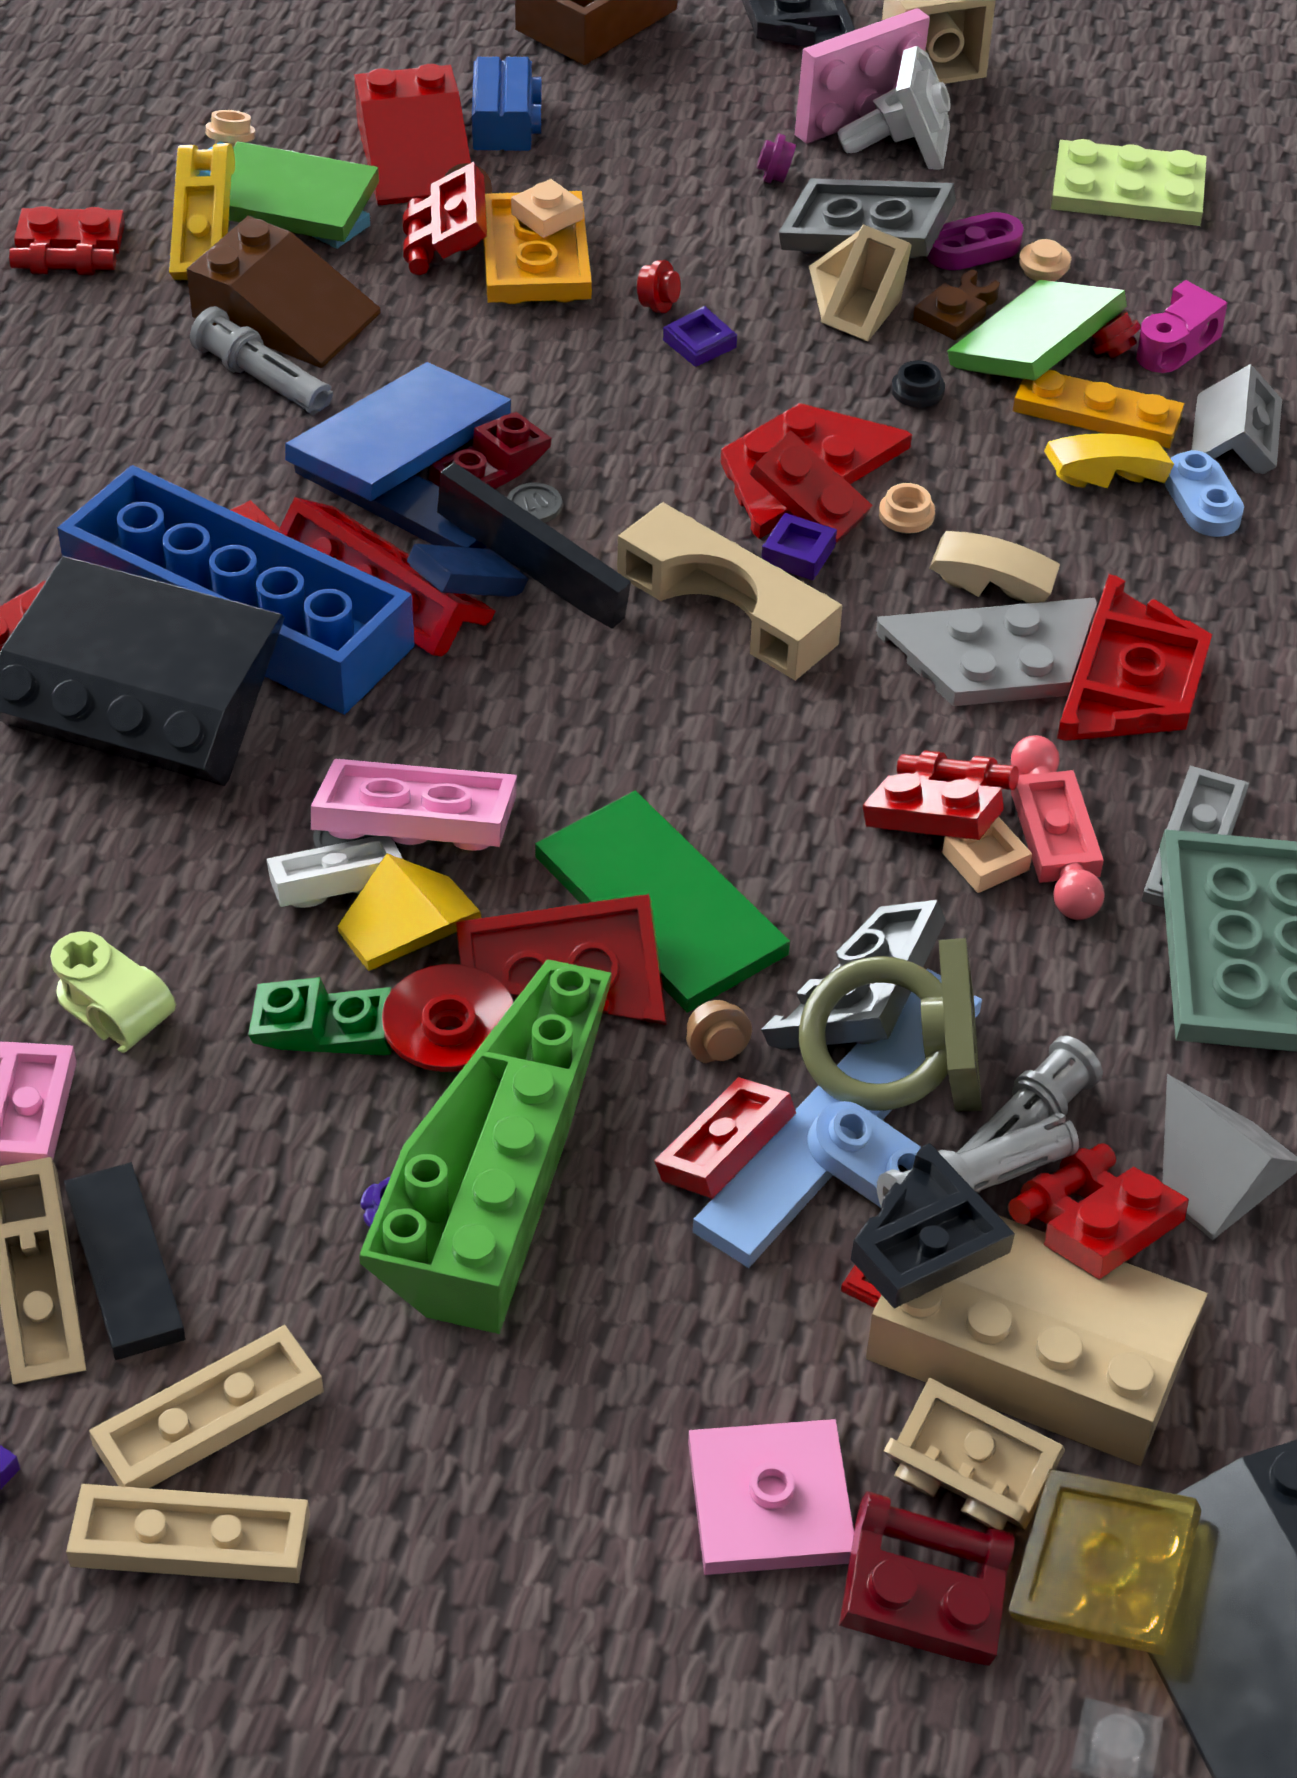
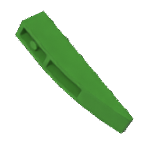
(486, 1156)

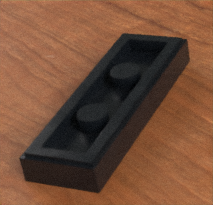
(124, 1261)

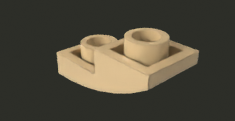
(975, 559)

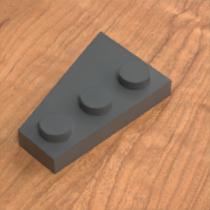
(873, 1009)

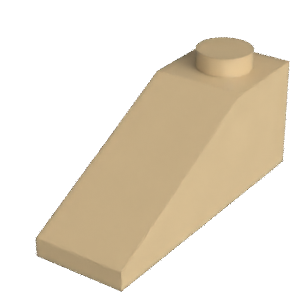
(37, 1275)

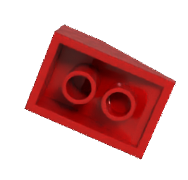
(410, 128)

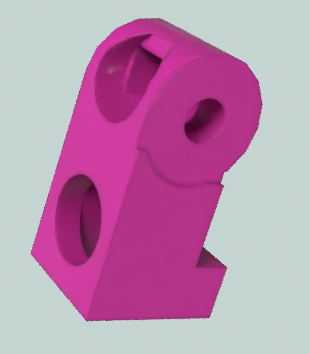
(1182, 330)

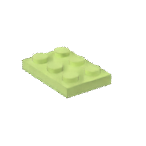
(1129, 182)

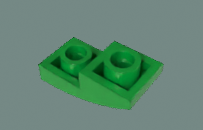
(307, 1018)

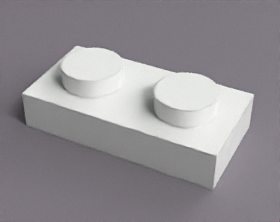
(327, 871)

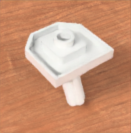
(910, 110)

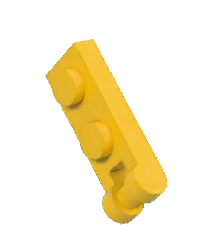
(199, 203)

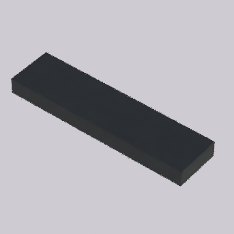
(533, 546)

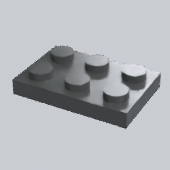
(837, 208)

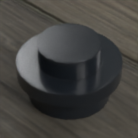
(918, 384)

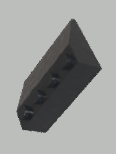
(137, 669)
(1236, 1620)

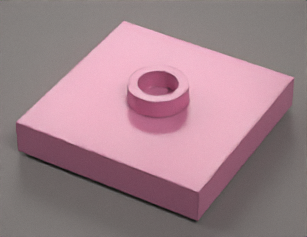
(770, 1496)

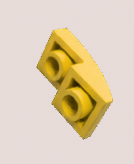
(1098, 457)

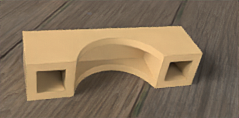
(679, 556)

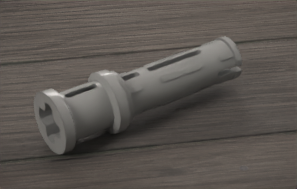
(244, 351)
(1044, 1090)
(1004, 1156)

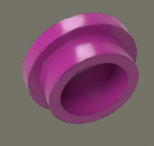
(776, 159)

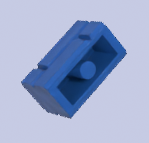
(505, 104)

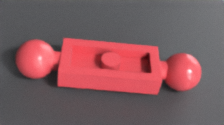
(1057, 828)

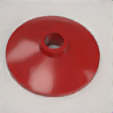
(443, 998)

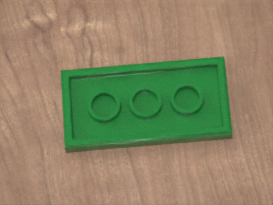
(703, 924)

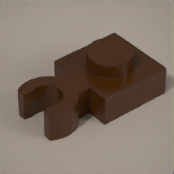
(956, 309)

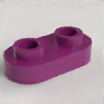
(976, 241)

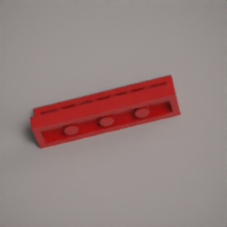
(334, 533)

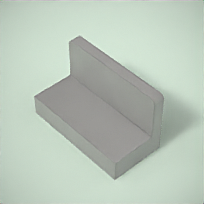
(1239, 415)

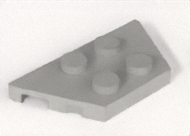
(995, 649)

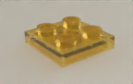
(1106, 1561)

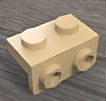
(975, 1455)

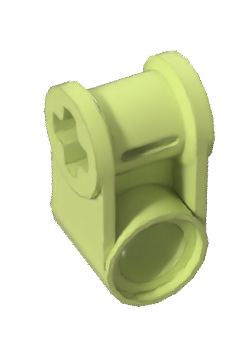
(109, 989)

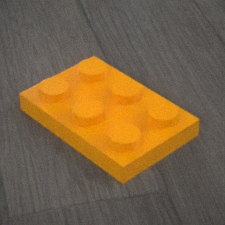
(531, 267)

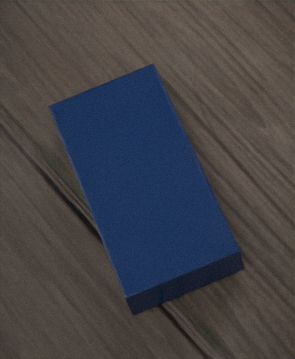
(466, 570)

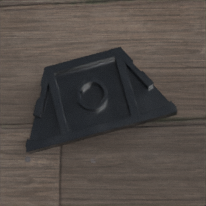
(798, 21)

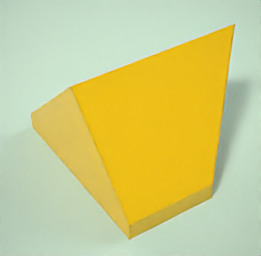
(403, 911)

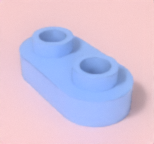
(1204, 494)
(861, 1159)

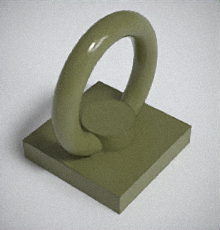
(946, 1030)

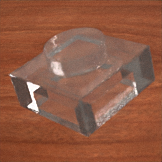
(1115, 1742)

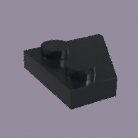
(928, 1232)

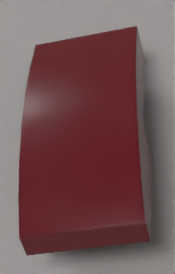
(499, 451)

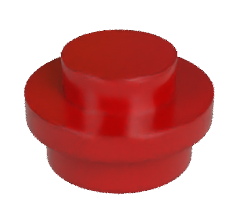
(658, 286)
(1116, 336)

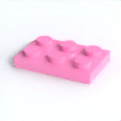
(851, 71)
(414, 804)

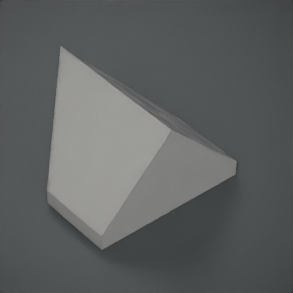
(1218, 1159)

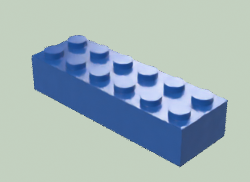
(338, 623)

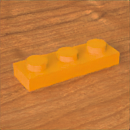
(1099, 407)

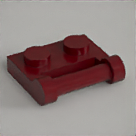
(921, 1601)

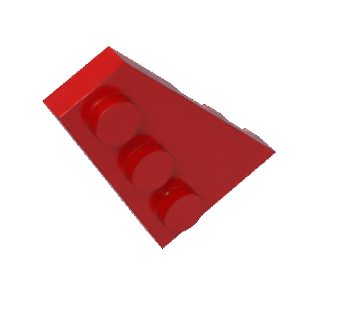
(596, 935)

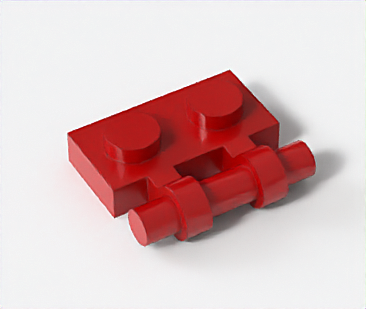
(447, 220)
(67, 239)
(941, 795)
(1111, 1222)

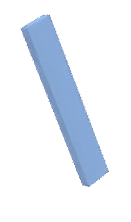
(783, 1173)

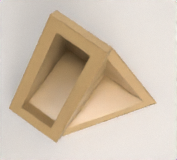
(860, 281)

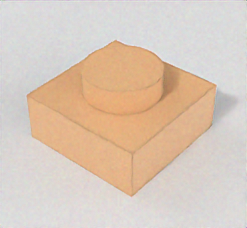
(547, 208)
(988, 860)

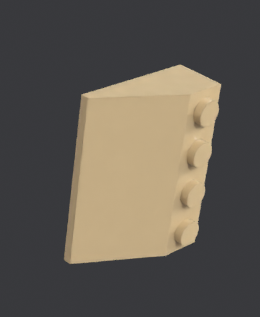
(1049, 1342)

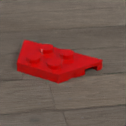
(843, 441)
(1134, 670)

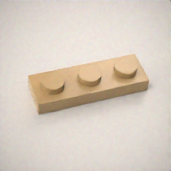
(207, 1410)
(189, 1533)

